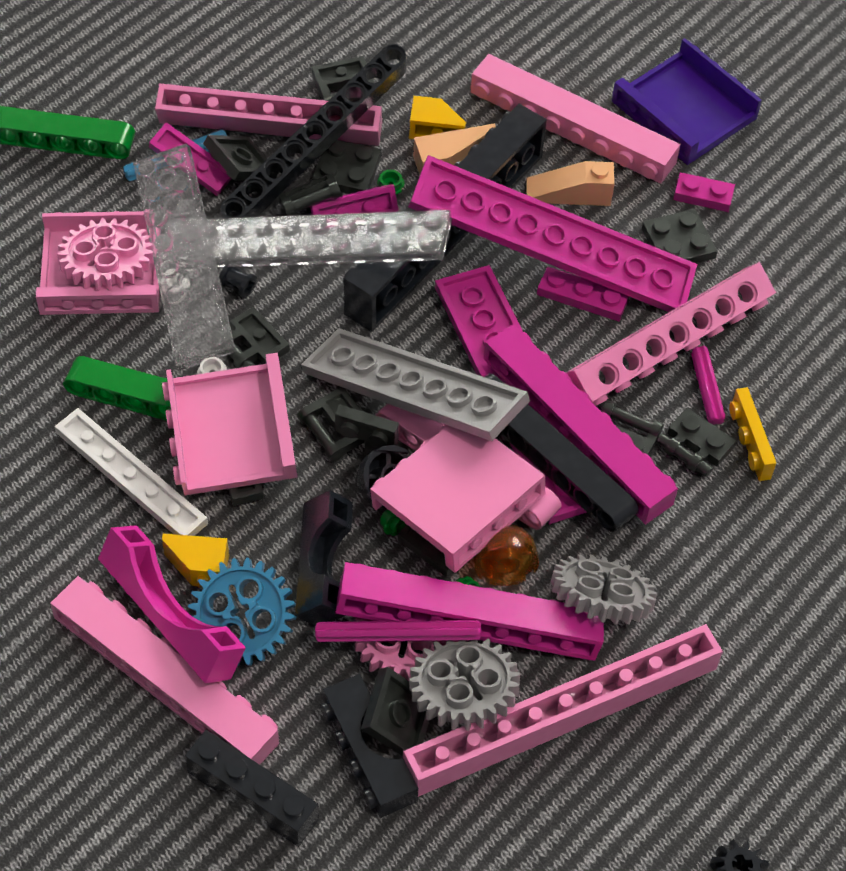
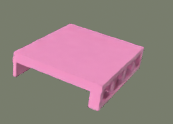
(60, 294)
(229, 428)
(459, 492)

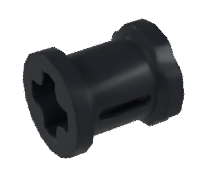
(238, 280)

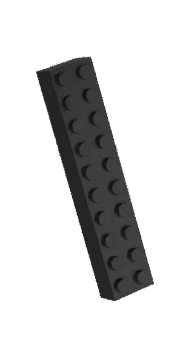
(503, 157)

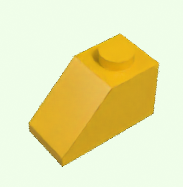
(433, 117)
(195, 555)

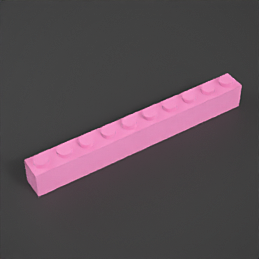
(563, 709)

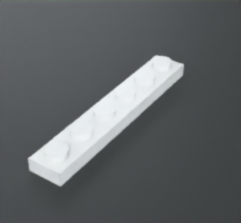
(131, 474)

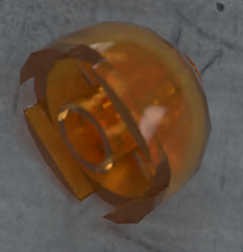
(507, 557)

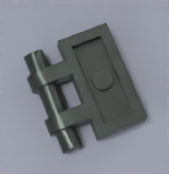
(258, 336)
(701, 437)

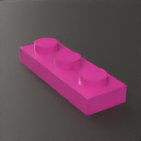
(208, 170)
(367, 201)
(582, 294)

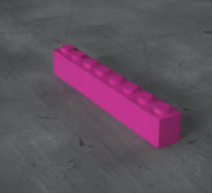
(579, 420)
(503, 615)

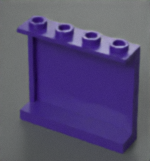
(688, 102)

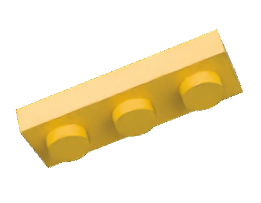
(752, 434)

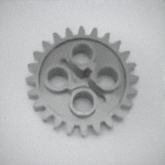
(624, 595)
(464, 683)

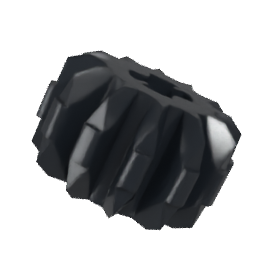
(738, 857)

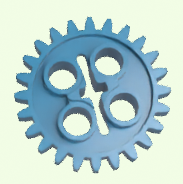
(268, 599)

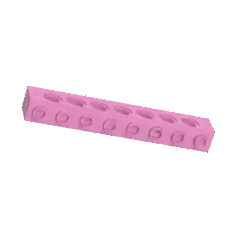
(750, 282)

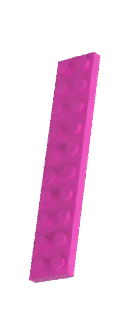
(554, 235)
(477, 314)

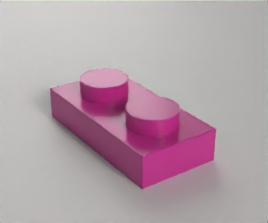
(704, 192)

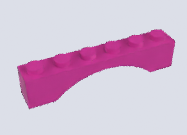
(133, 562)

